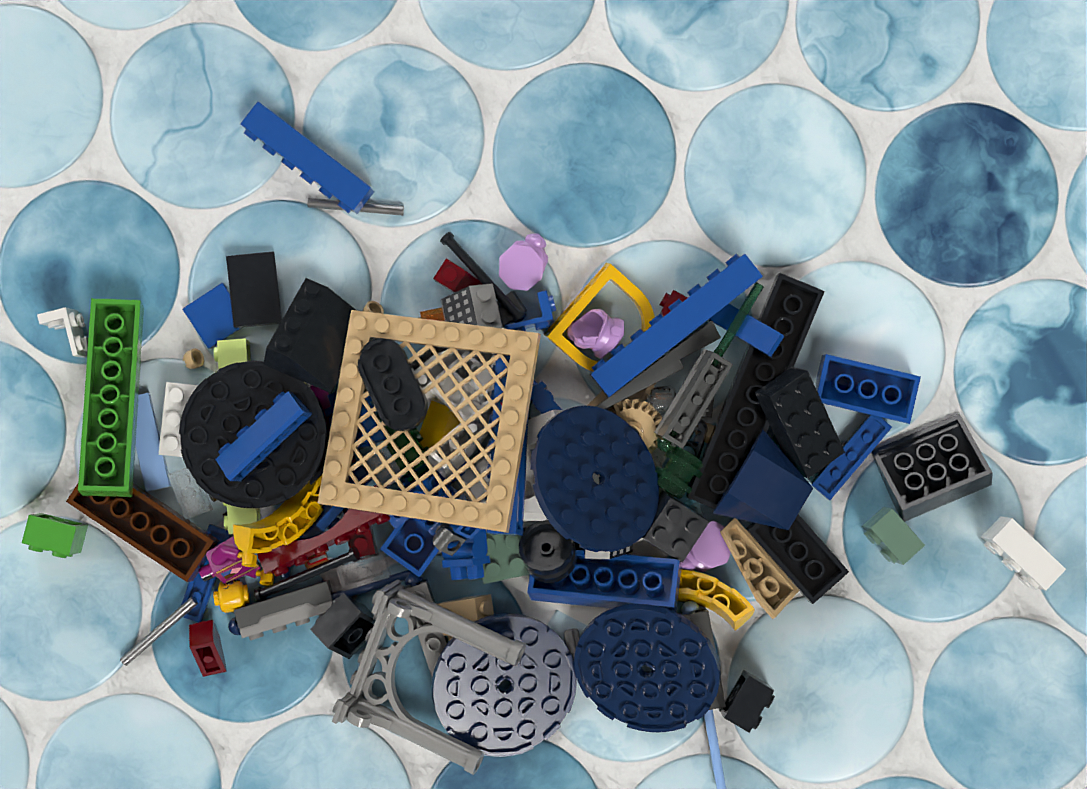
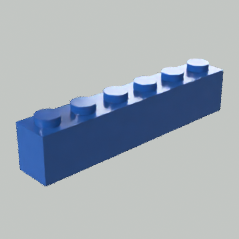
(306, 157)

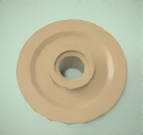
(641, 417)

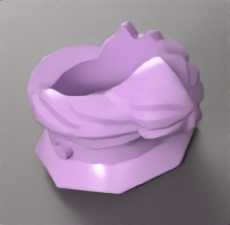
(524, 263)
(596, 332)
(708, 550)

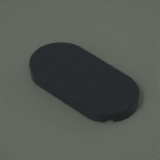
(392, 384)

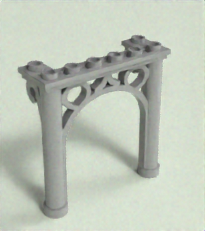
(362, 711)

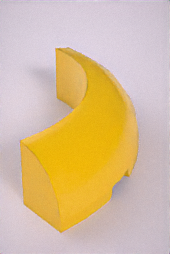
(283, 525)
(716, 596)

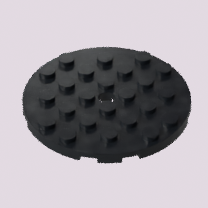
(229, 403)

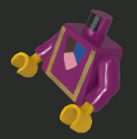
(231, 563)

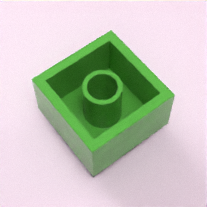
(54, 534)

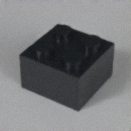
(675, 527)
(344, 626)
(747, 701)

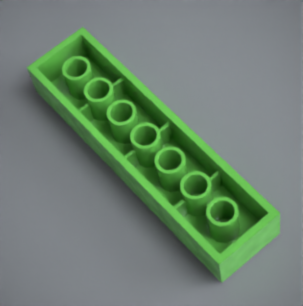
(111, 398)

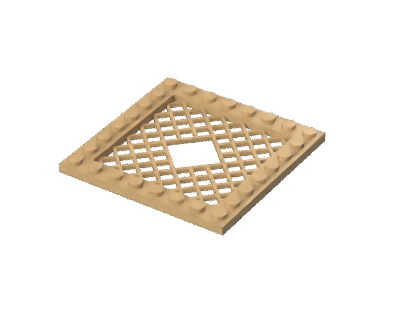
(508, 443)

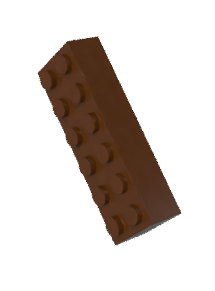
(150, 529)

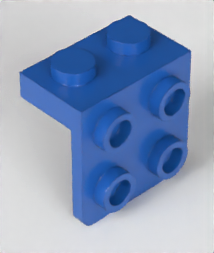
(547, 307)

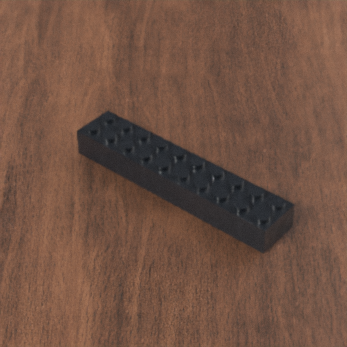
(789, 311)

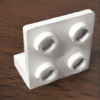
(73, 323)

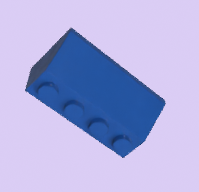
(867, 388)
(263, 436)

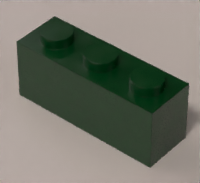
(411, 454)

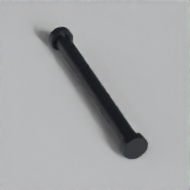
(448, 239)
(352, 555)

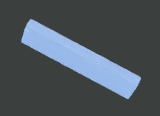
(147, 445)

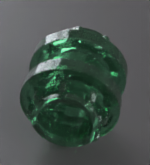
(678, 472)

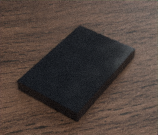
(254, 289)

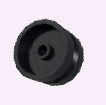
(547, 553)

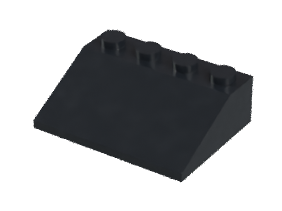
(311, 337)
(932, 467)

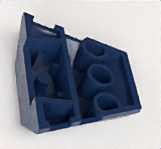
(766, 488)

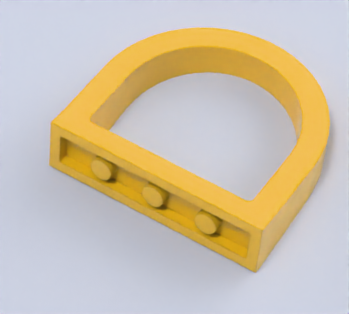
(606, 273)

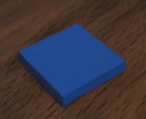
(212, 315)

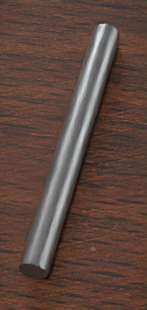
(368, 207)
(159, 631)

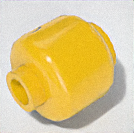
(231, 596)

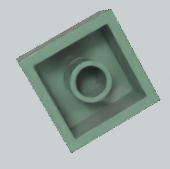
(893, 536)
(504, 558)

